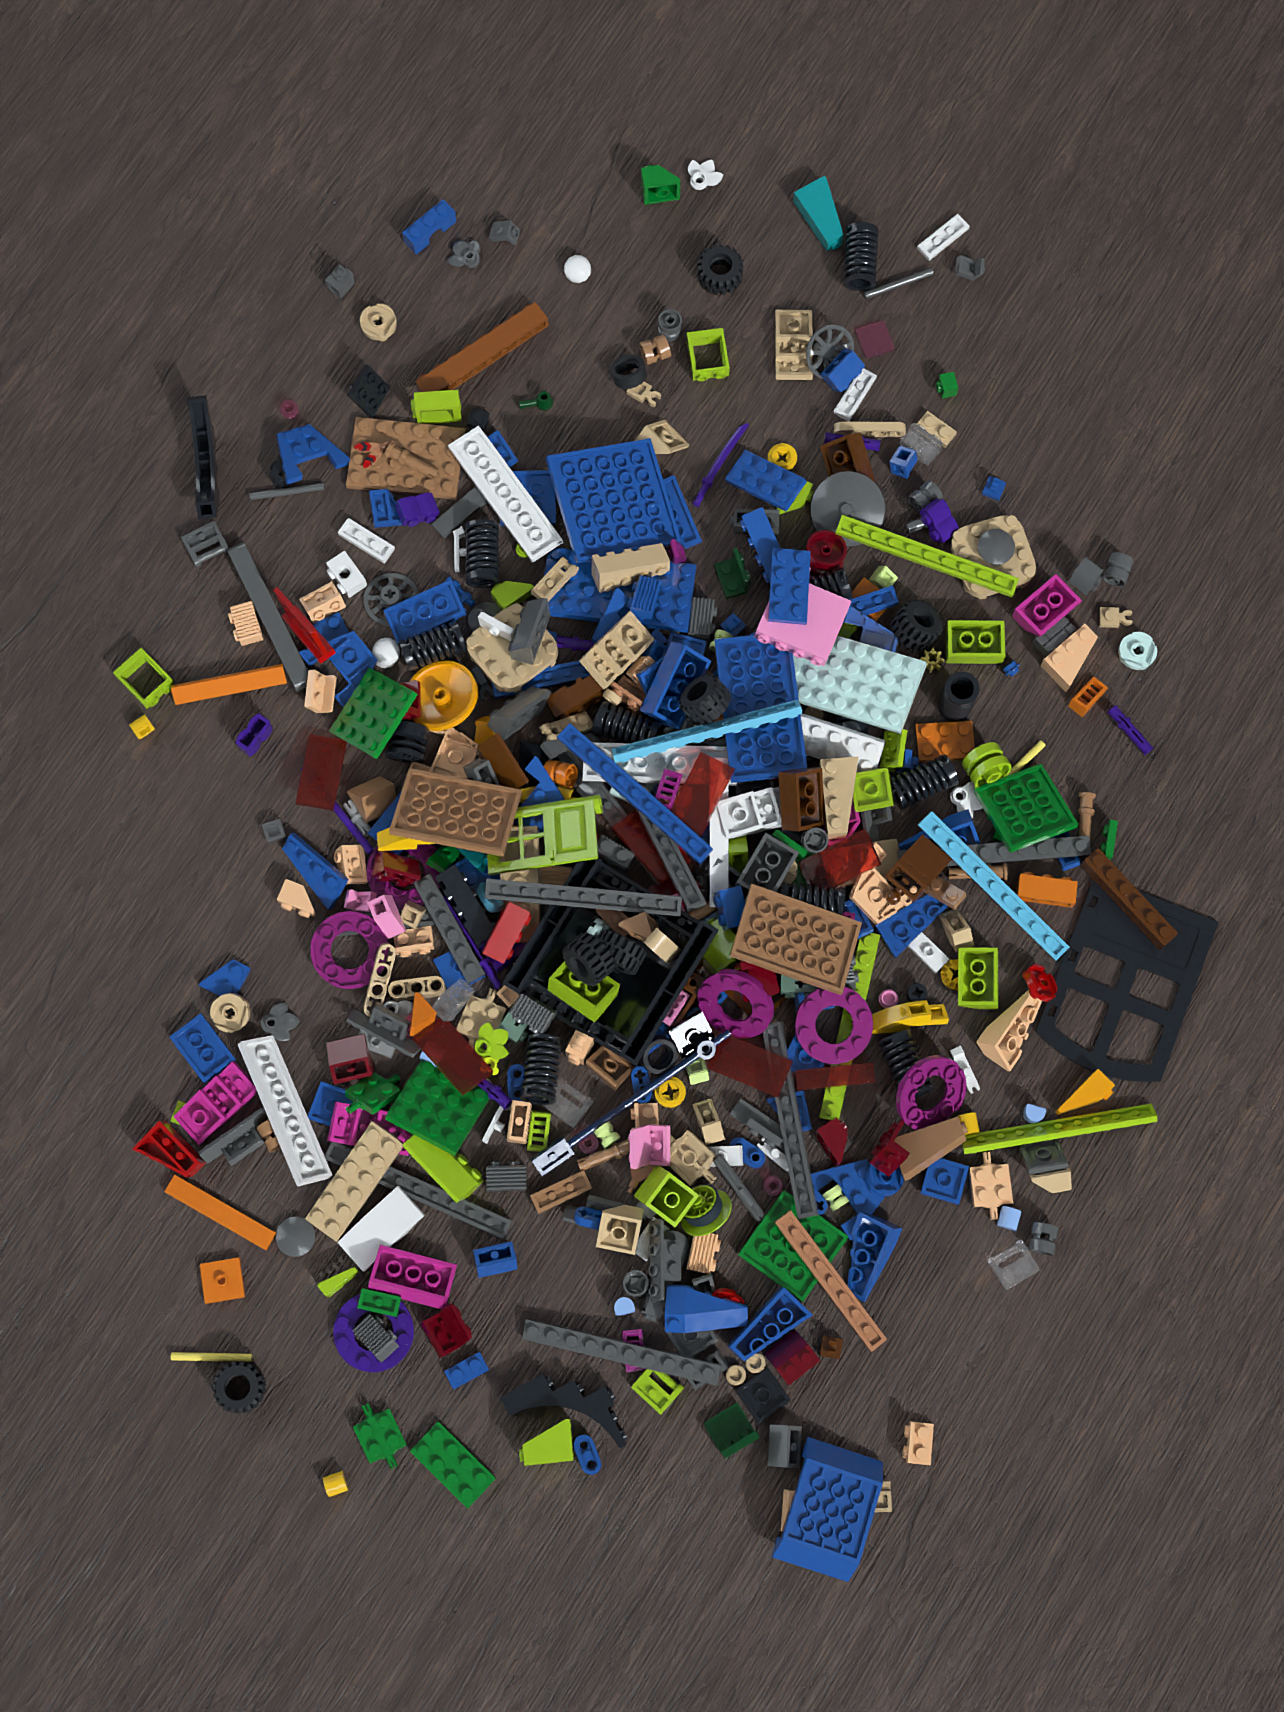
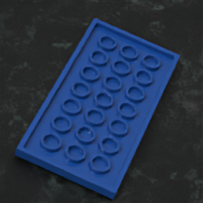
(582, 600)
(759, 679)

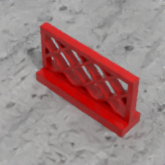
(304, 629)

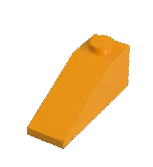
(1090, 1092)

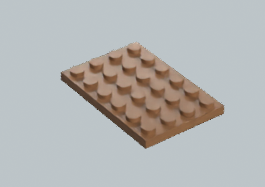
(422, 441)
(455, 812)
(796, 939)

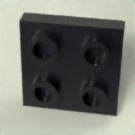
(368, 391)

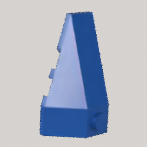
(871, 1249)
(698, 1311)

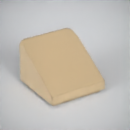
(412, 914)

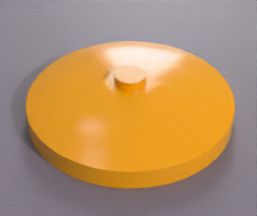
(446, 695)

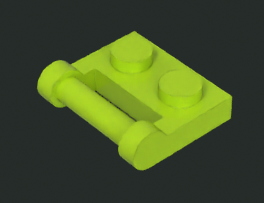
(653, 1393)

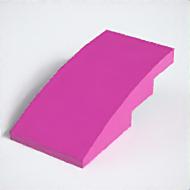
(216, 1103)
(349, 1128)

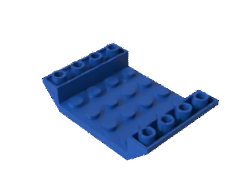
(830, 1510)

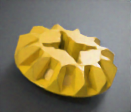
(783, 449)
(946, 974)
(678, 1097)

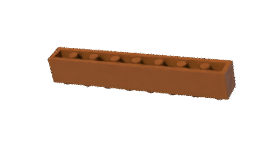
(485, 350)

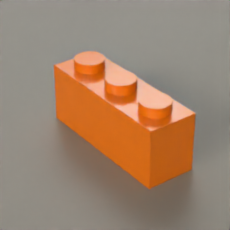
(1046, 889)

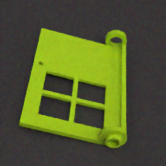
(567, 834)

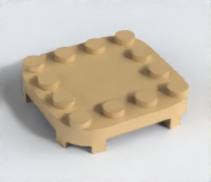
(1021, 564)
(495, 660)

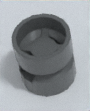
(670, 324)
(925, 495)
(1118, 569)
(814, 840)
(1041, 1245)
(635, 1283)

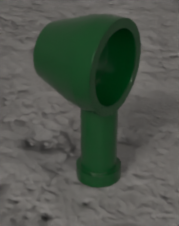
(541, 404)

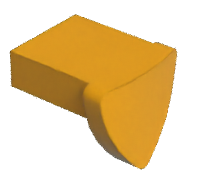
(483, 732)

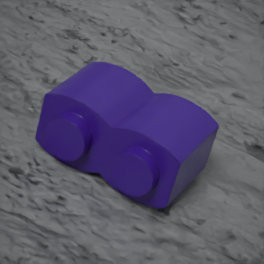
(417, 509)
(939, 520)
(256, 732)

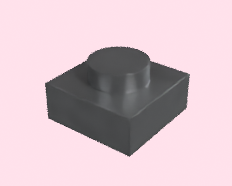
(274, 831)
(648, 1213)

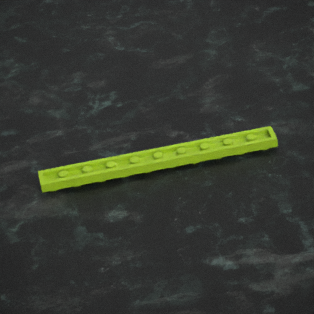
(927, 556)
(864, 959)
(1059, 1128)

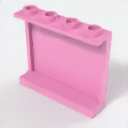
(815, 638)

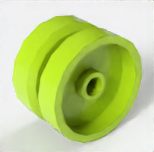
(986, 764)

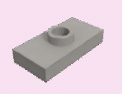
(378, 1046)

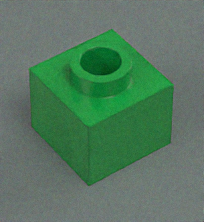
(947, 385)

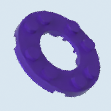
(360, 1358)

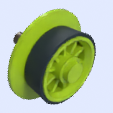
(707, 1212)

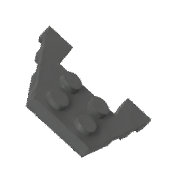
(555, 748)

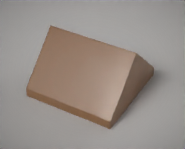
(373, 797)
(639, 926)
(609, 1067)

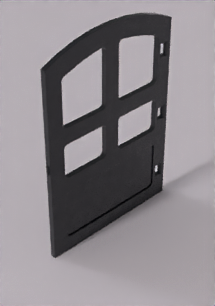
(1115, 935)

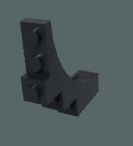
(205, 460)
(539, 1393)

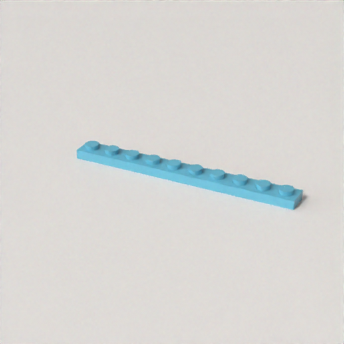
(700, 733)
(993, 885)

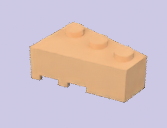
(1069, 656)

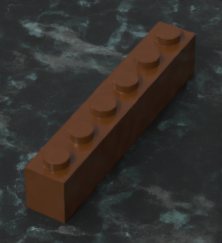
(1129, 899)

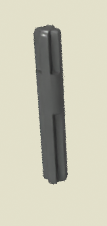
(739, 1188)

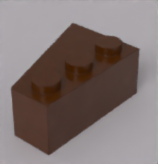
(575, 698)

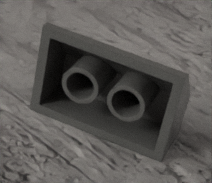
(530, 631)
(518, 712)

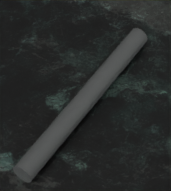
(898, 283)
(286, 491)

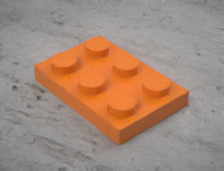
(946, 738)

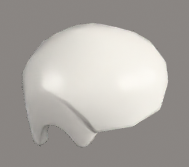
(577, 268)
(386, 652)

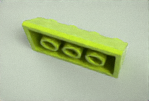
(448, 1171)

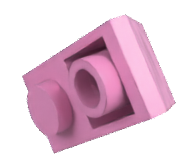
(387, 915)

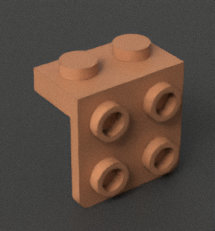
(630, 693)

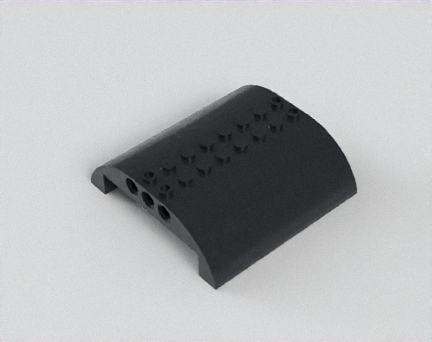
(642, 998)

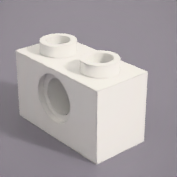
(343, 564)

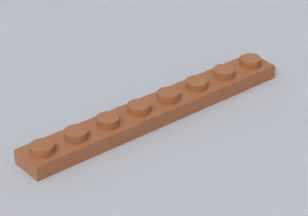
(830, 1281)

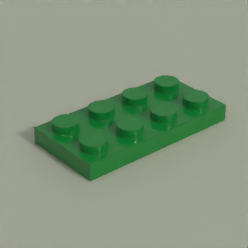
(453, 1465)

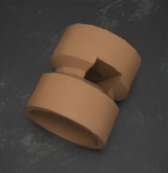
(661, 348)
(266, 1131)

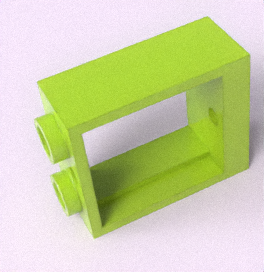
(703, 338)
(437, 407)
(131, 666)

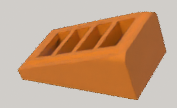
(1080, 705)

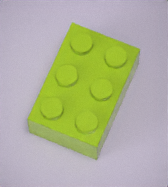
(975, 642)
(584, 998)

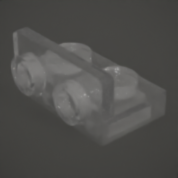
(925, 444)

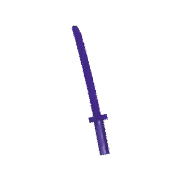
(708, 480)
(484, 962)

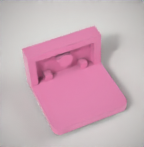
(649, 1145)

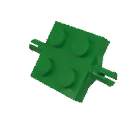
(372, 1093)
(379, 1436)

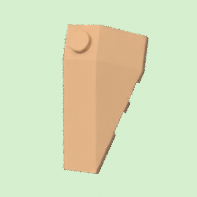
(1006, 1033)

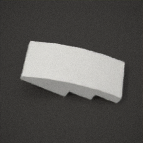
(751, 812)
(381, 1226)

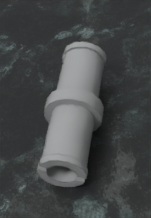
(357, 819)

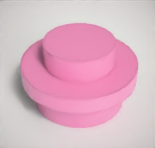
(888, 998)

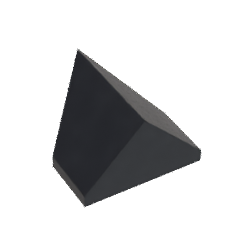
(527, 753)

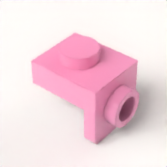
(358, 901)

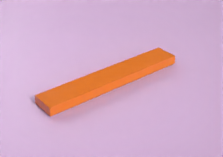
(228, 684)
(220, 1212)

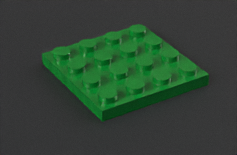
(373, 713)
(1025, 808)
(436, 1109)
(776, 1258)

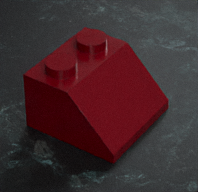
(833, 1139)
(791, 1357)

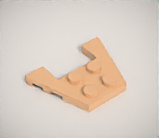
(452, 756)
(871, 890)

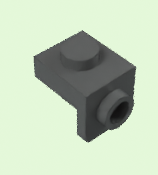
(504, 232)
(969, 268)

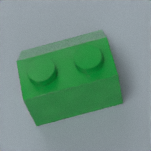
(659, 185)

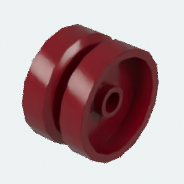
(826, 552)

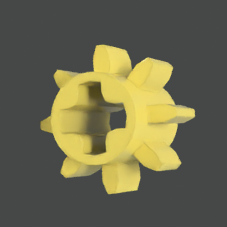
(932, 655)

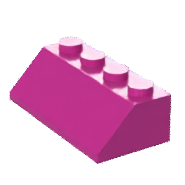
(412, 1277)

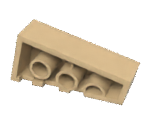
(625, 568)
(838, 791)

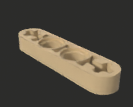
(871, 429)
(380, 980)

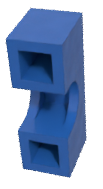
(419, 233)

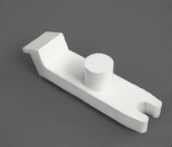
(458, 552)
(959, 1057)
(495, 1124)
(775, 1155)

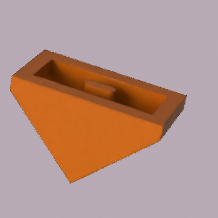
(421, 1015)

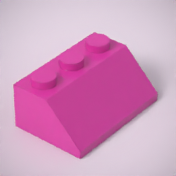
(1046, 606)

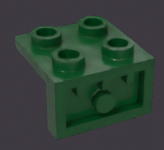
(733, 576)
(731, 1430)

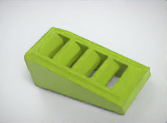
(538, 1113)
(333, 1284)

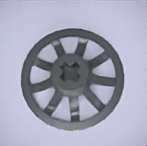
(826, 349)
(389, 595)

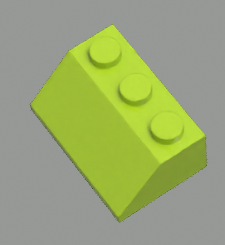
(978, 978)

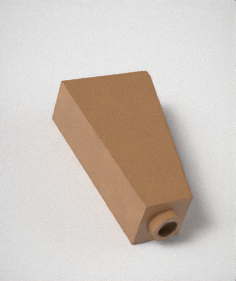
(930, 1145)

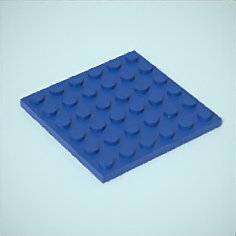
(612, 499)

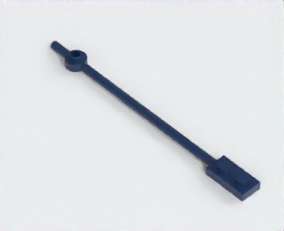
(561, 1150)

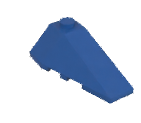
(960, 823)

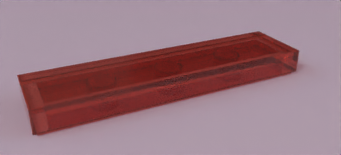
(835, 1076)

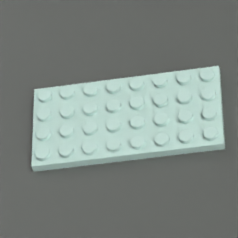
(861, 683)

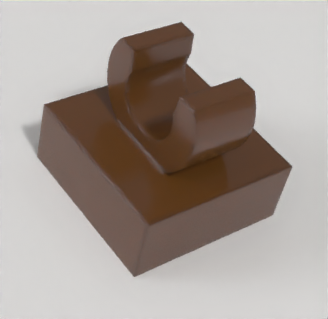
(831, 1347)

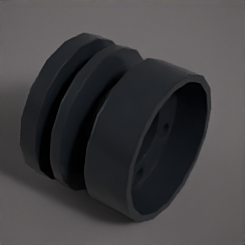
(408, 742)

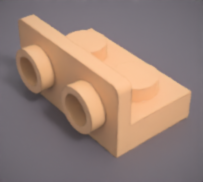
(322, 602)
(320, 692)
(351, 863)
(414, 941)
(644, 1114)
(919, 1443)

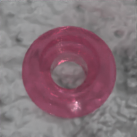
(289, 404)
(589, 1150)
(779, 1183)

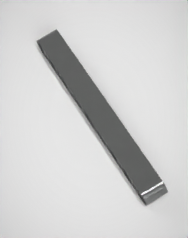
(269, 615)

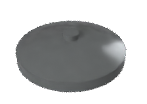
(847, 495)

